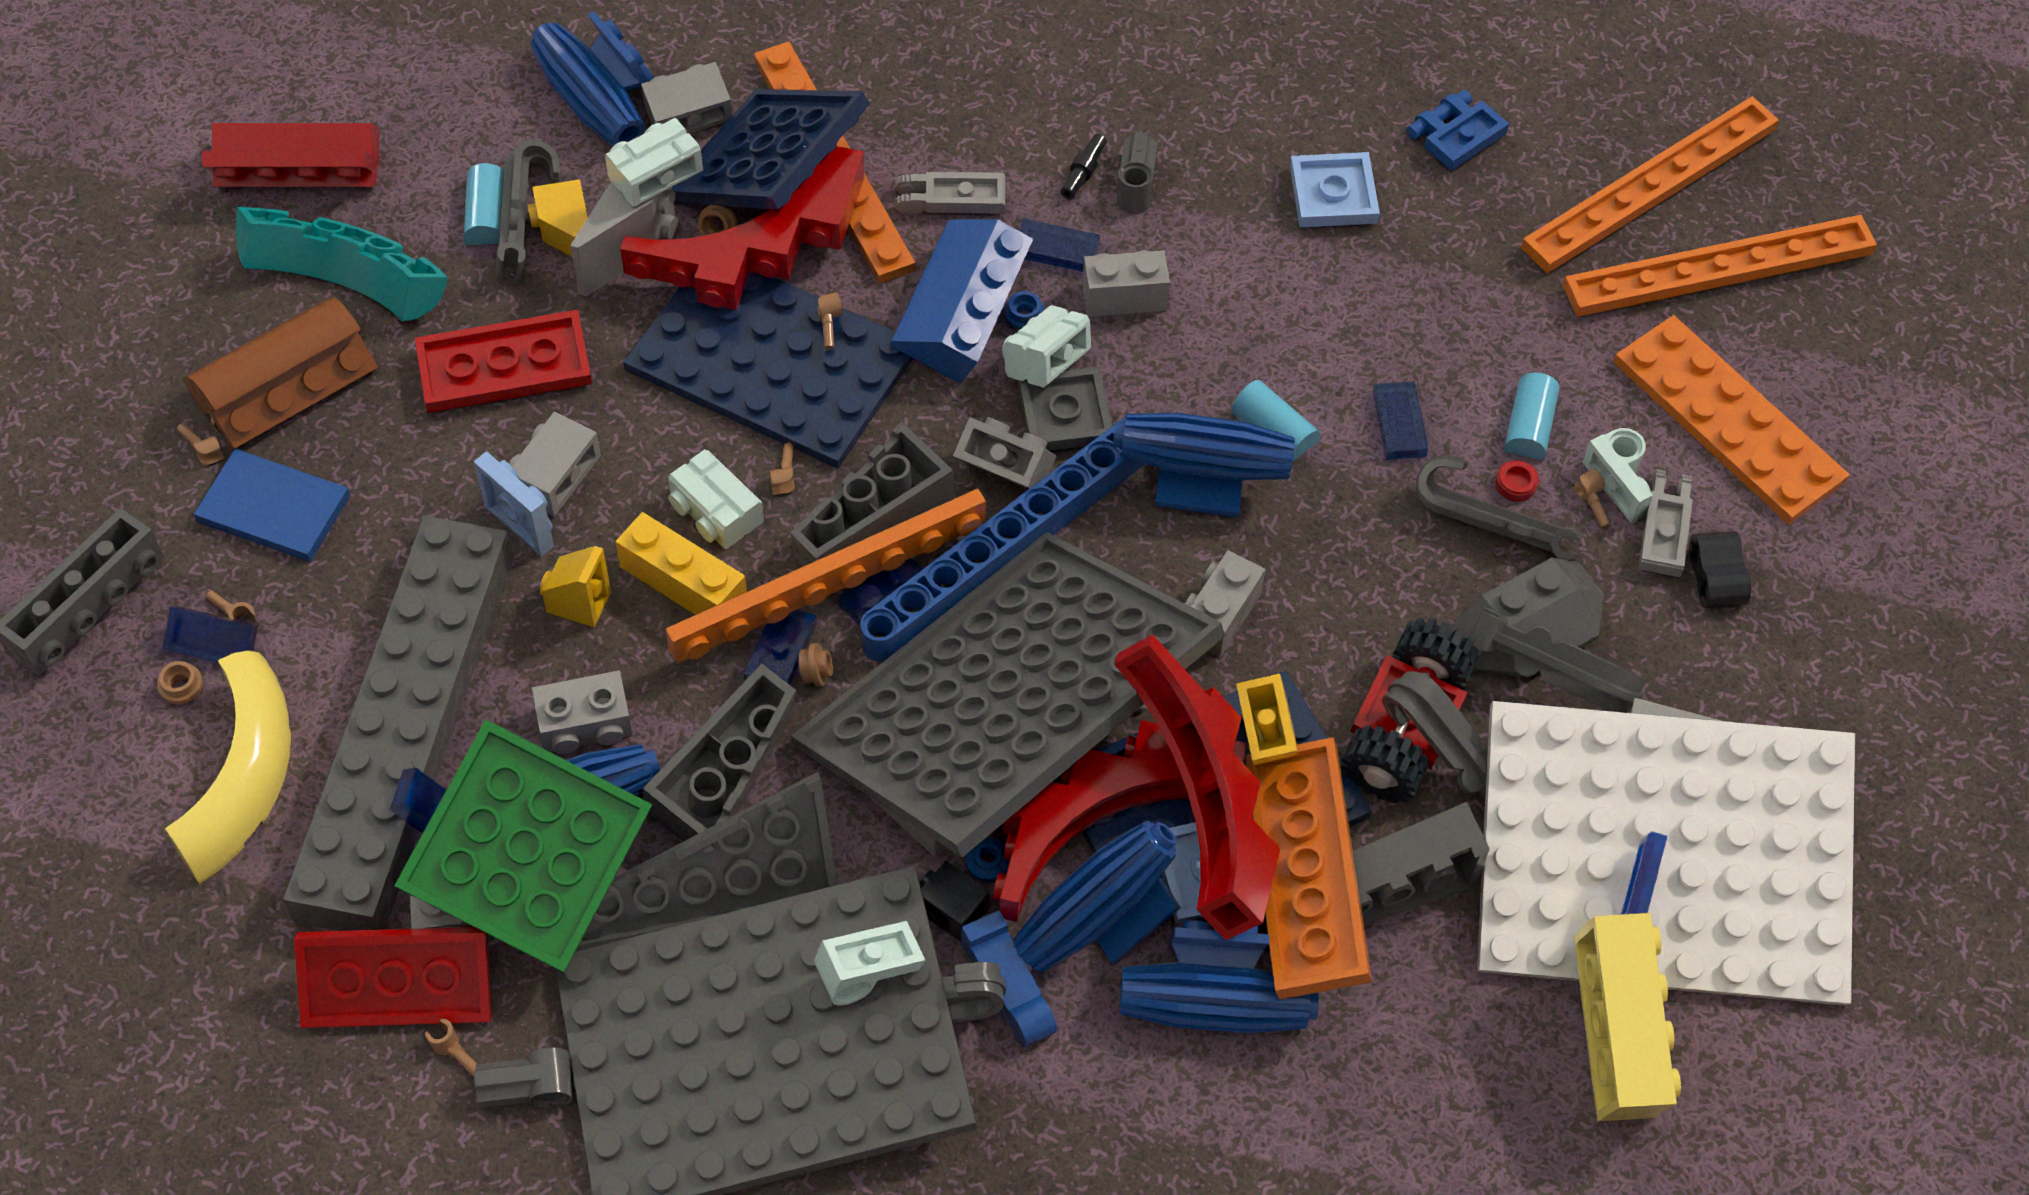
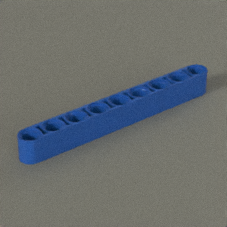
(988, 545)

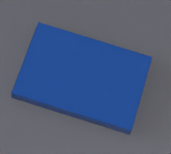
(272, 505)

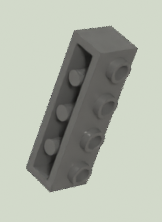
(79, 592)

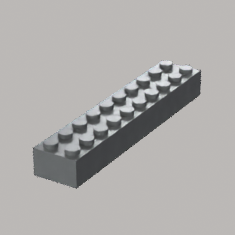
(398, 724)

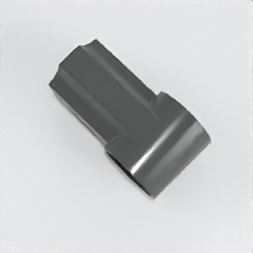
(1137, 173)
(534, 1080)

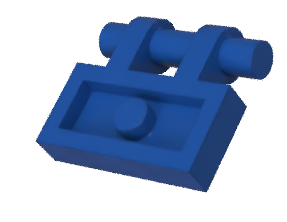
(1462, 137)

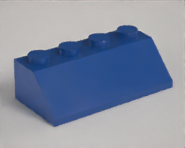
(961, 295)

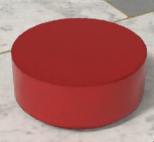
(1517, 481)

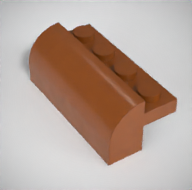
(281, 372)

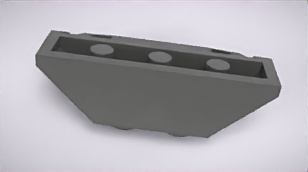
(1548, 595)

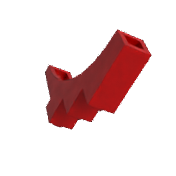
(766, 245)
(1201, 733)
(1088, 792)

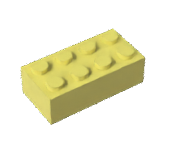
(1626, 1017)

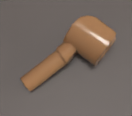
(829, 307)
(206, 450)
(782, 479)
(1587, 489)
(229, 609)
(450, 1045)

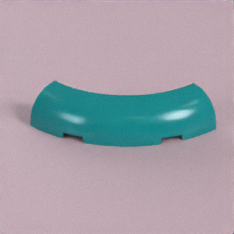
(341, 256)

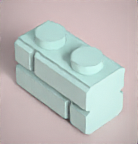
(653, 161)
(1047, 346)
(715, 500)

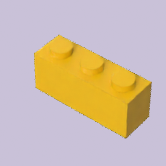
(677, 566)

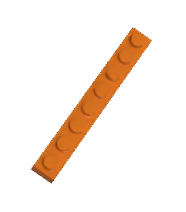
(1649, 184)
(869, 221)
(1719, 265)
(825, 576)

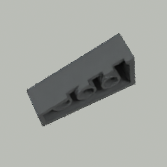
(889, 489)
(723, 758)
(1420, 863)

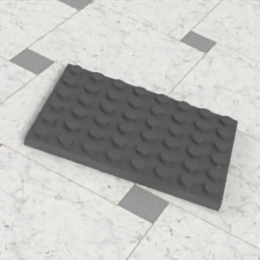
(1000, 692)
(727, 1066)

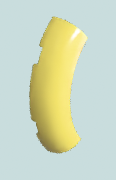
(251, 776)

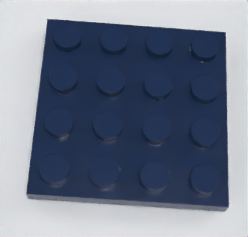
(770, 147)

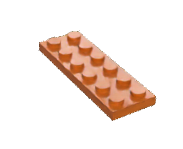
(1731, 419)
(1314, 894)

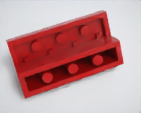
(293, 154)

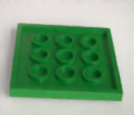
(523, 846)

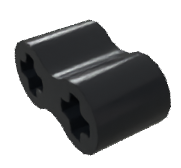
(1720, 569)

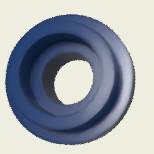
(1022, 302)
(987, 871)

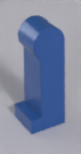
(1023, 1005)

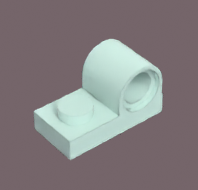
(1619, 472)
(858, 960)

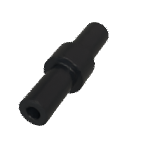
(1083, 166)

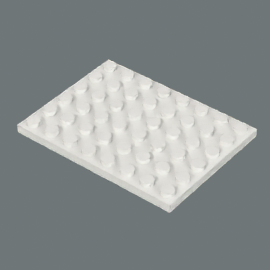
(1751, 862)

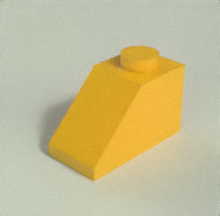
(559, 213)
(577, 586)
(1267, 719)

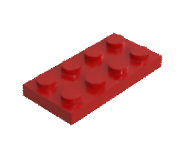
(502, 361)
(393, 977)

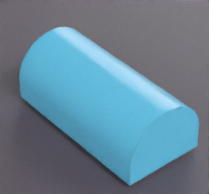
(483, 204)
(1264, 408)
(1532, 416)

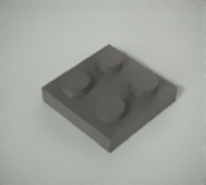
(1068, 410)

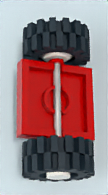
(1395, 757)

